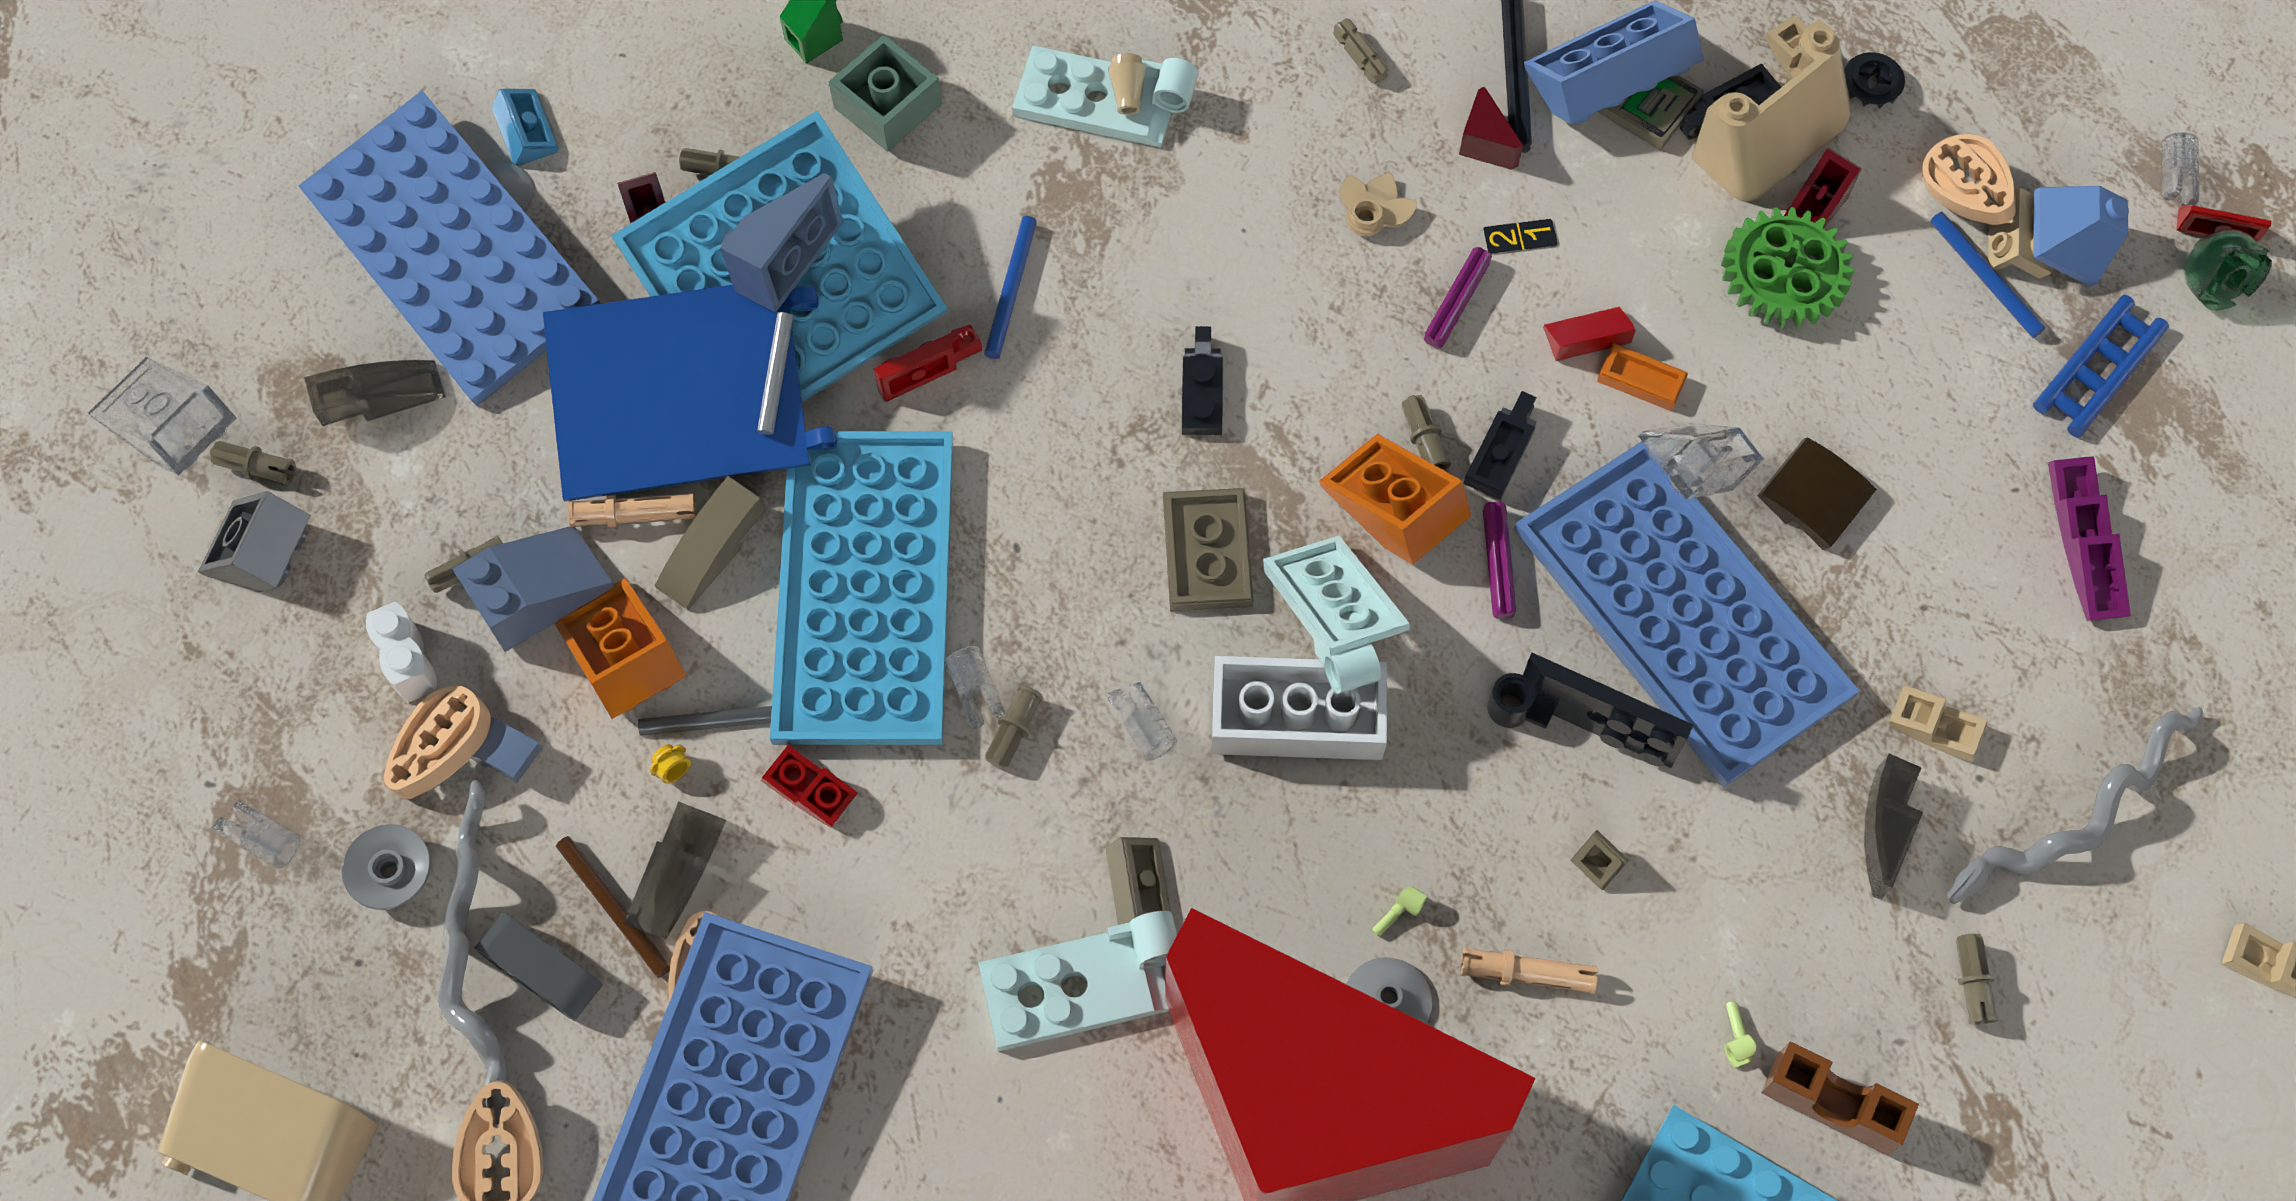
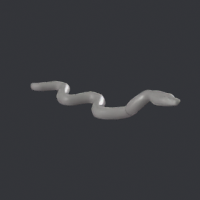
(2093, 835)
(457, 951)

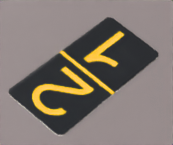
(1520, 236)

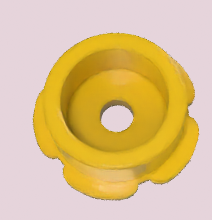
(670, 763)

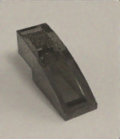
(373, 389)
(1889, 822)
(674, 870)

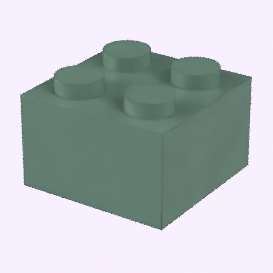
(885, 92)

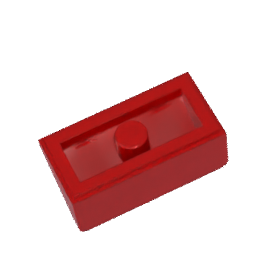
(2206, 221)
(1589, 333)

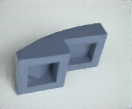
(507, 750)

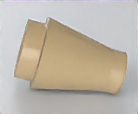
(1127, 80)

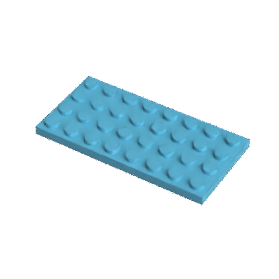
(865, 592)

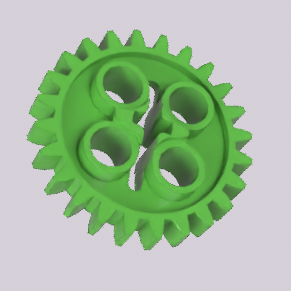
(1787, 267)

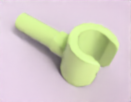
(1409, 900)
(1743, 1047)

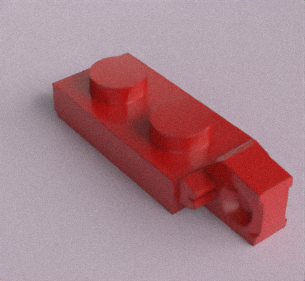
(926, 362)

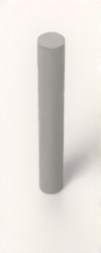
(775, 373)

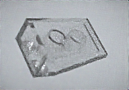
(164, 415)

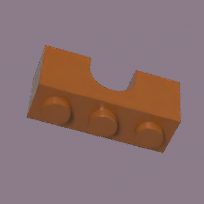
(1863, 1113)

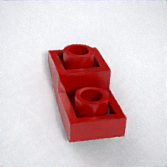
(808, 786)

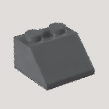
(256, 542)

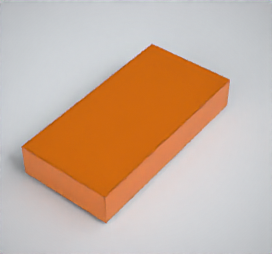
(1642, 377)

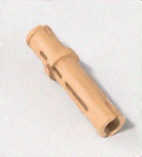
(624, 510)
(1527, 970)

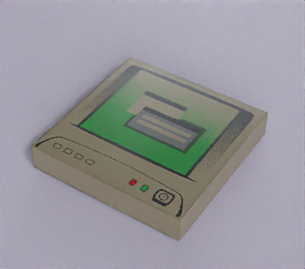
(1656, 112)

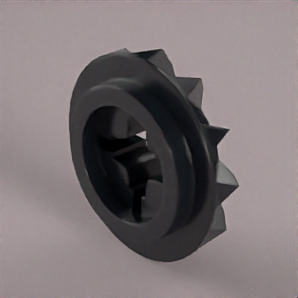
(1889, 82)

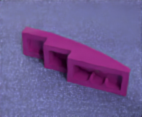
(2088, 539)

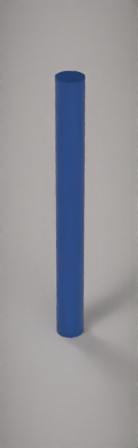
(1987, 275)
(1010, 287)

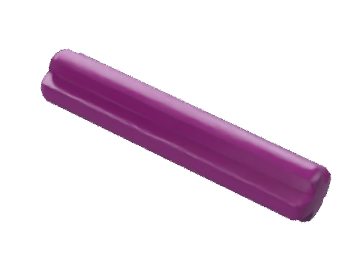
(1457, 297)
(1499, 560)

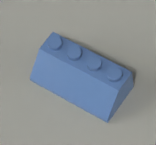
(1616, 61)

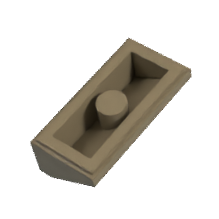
(1137, 877)

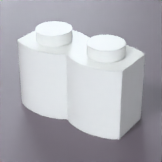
(401, 652)

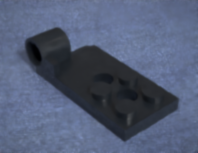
(1614, 716)

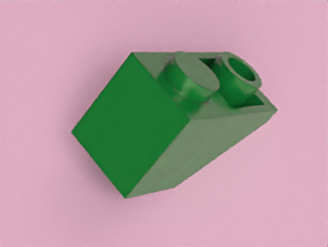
(811, 27)

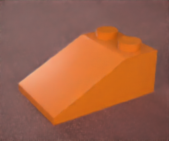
(1398, 497)
(620, 649)

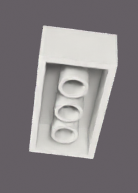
(1293, 712)

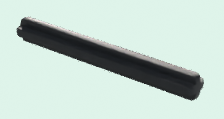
(1516, 74)

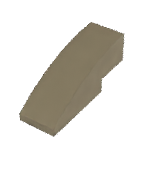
(709, 542)

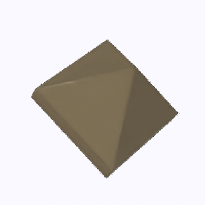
(1599, 860)

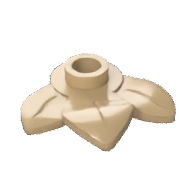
(1376, 201)

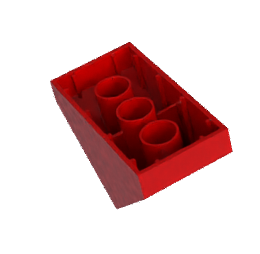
(1324, 1083)

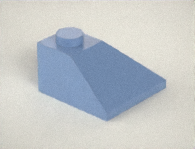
(2079, 229)

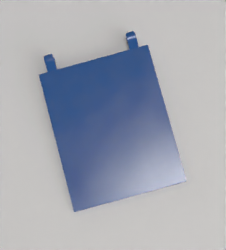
(672, 392)

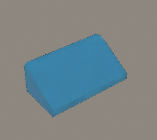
(523, 125)

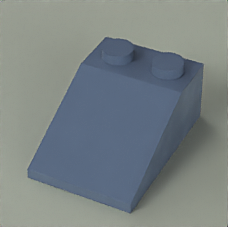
(781, 241)
(532, 583)

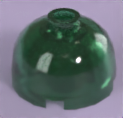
(2226, 267)

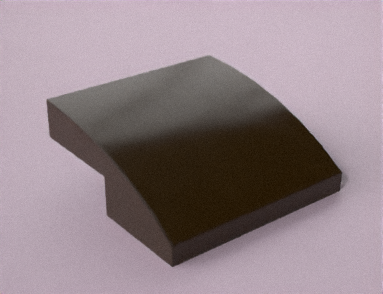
(1817, 492)

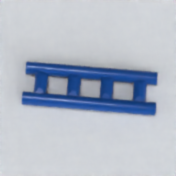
(2103, 388)

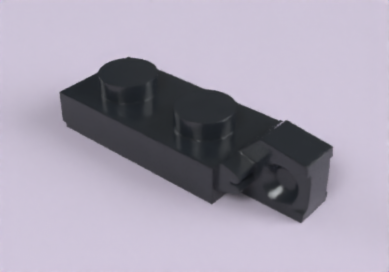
(1754, 83)
(1202, 386)
(1502, 448)

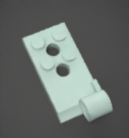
(1165, 90)
(1343, 624)
(1120, 976)

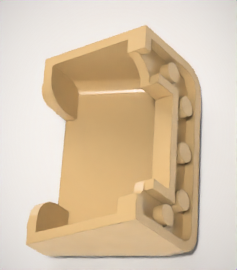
(1756, 145)
(262, 1130)

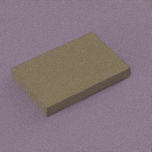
(1207, 549)

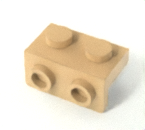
(2014, 240)

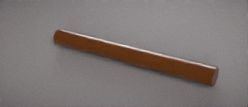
(612, 906)

